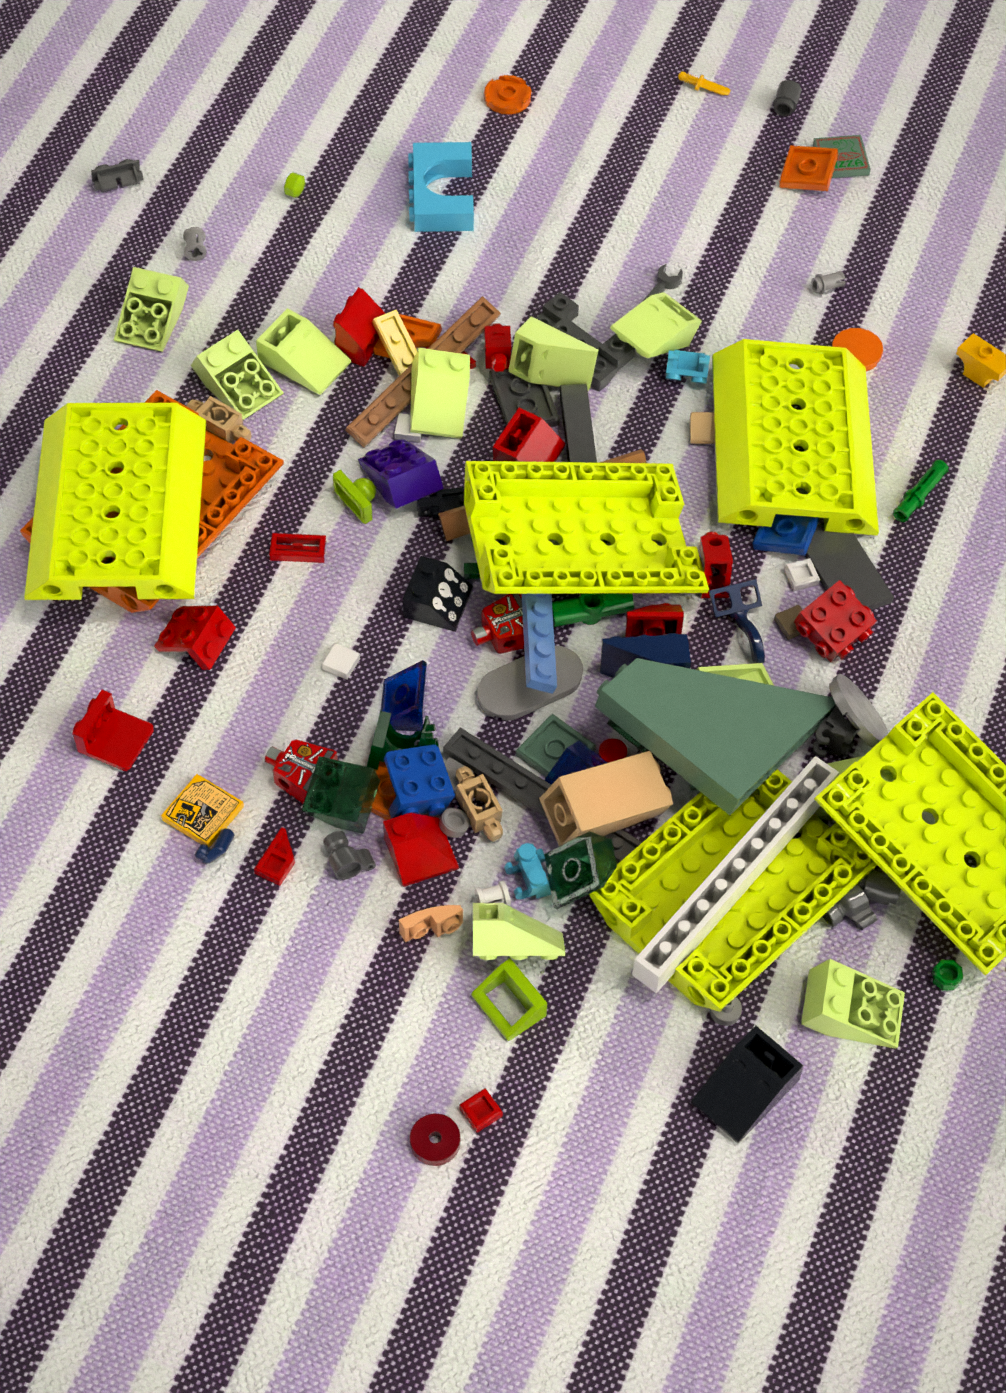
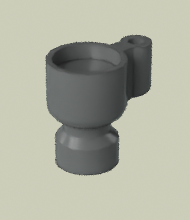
(346, 860)
(855, 907)

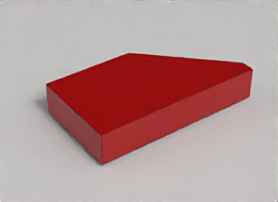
(276, 860)

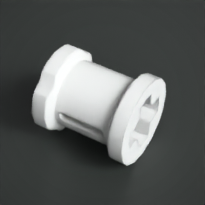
(493, 894)

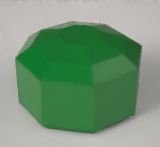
(947, 975)

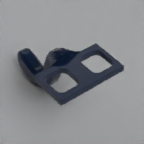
(738, 612)

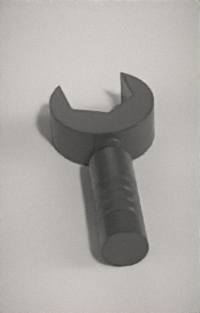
(665, 281)

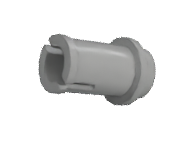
(826, 282)

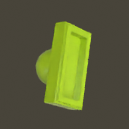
(355, 495)

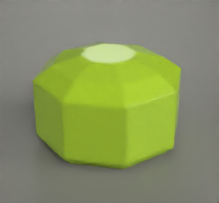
(294, 185)

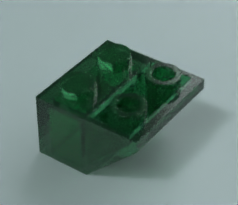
(341, 794)

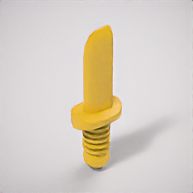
(703, 83)

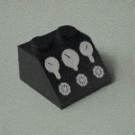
(436, 594)

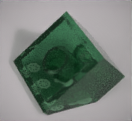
(579, 867)

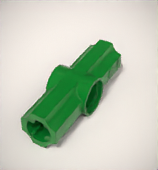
(580, 610)

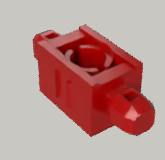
(497, 347)

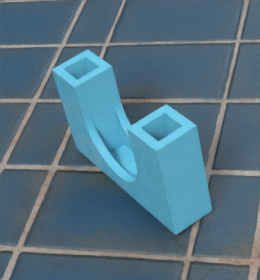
(436, 211)

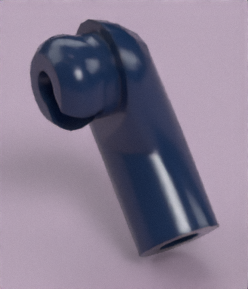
(219, 847)

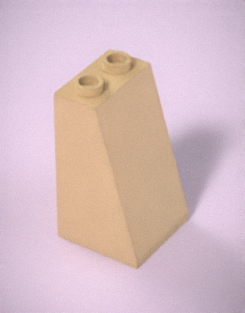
(606, 797)

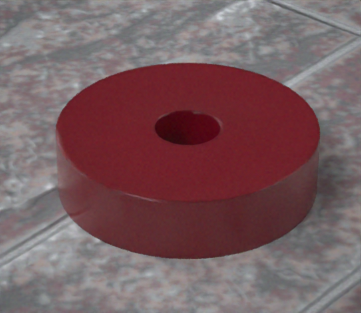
(435, 1153)

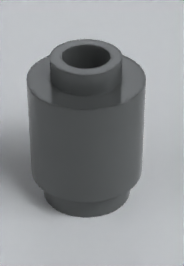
(787, 97)
(880, 888)

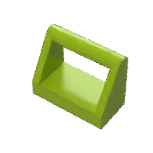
(523, 991)

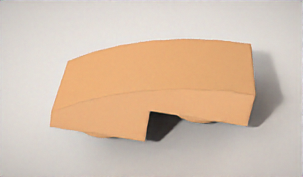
(439, 919)

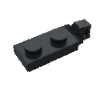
(440, 502)

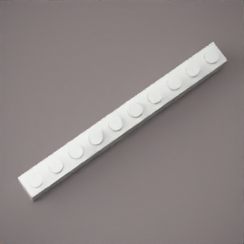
(732, 876)

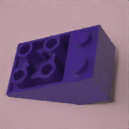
(402, 472)

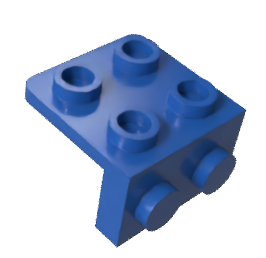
(419, 781)

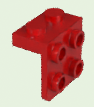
(198, 631)
(110, 733)

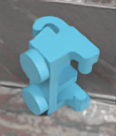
(689, 365)
(531, 871)

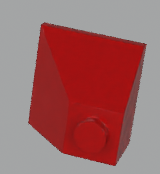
(655, 620)
(418, 847)

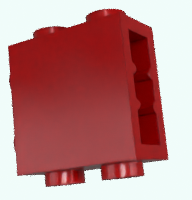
(835, 622)

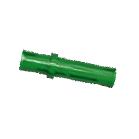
(915, 497)

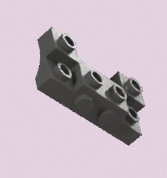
(611, 354)

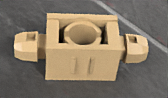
(221, 419)
(467, 788)

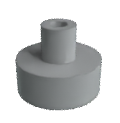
(729, 1014)

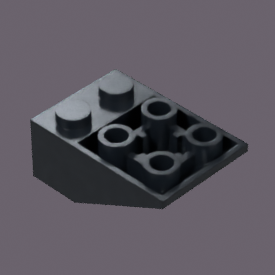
(748, 1084)

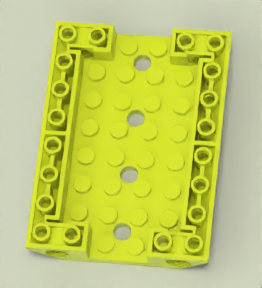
(760, 428)
(154, 494)
(578, 509)
(963, 784)
(766, 919)

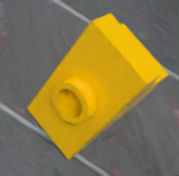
(981, 360)

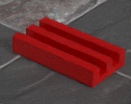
(296, 551)

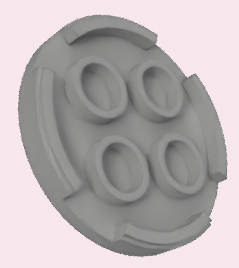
(858, 710)

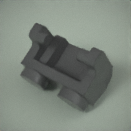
(836, 734)

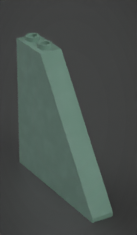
(710, 726)

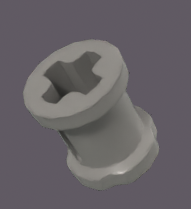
(194, 243)

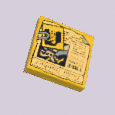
(202, 810)

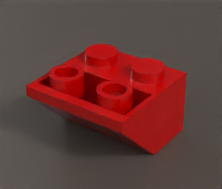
(355, 328)
(527, 440)

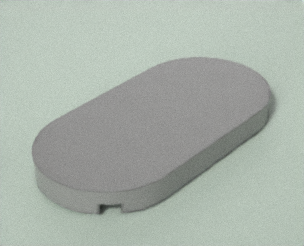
(505, 691)

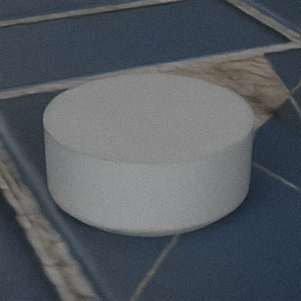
(454, 822)

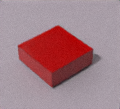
(481, 1110)

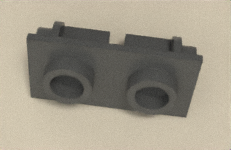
(127, 170)

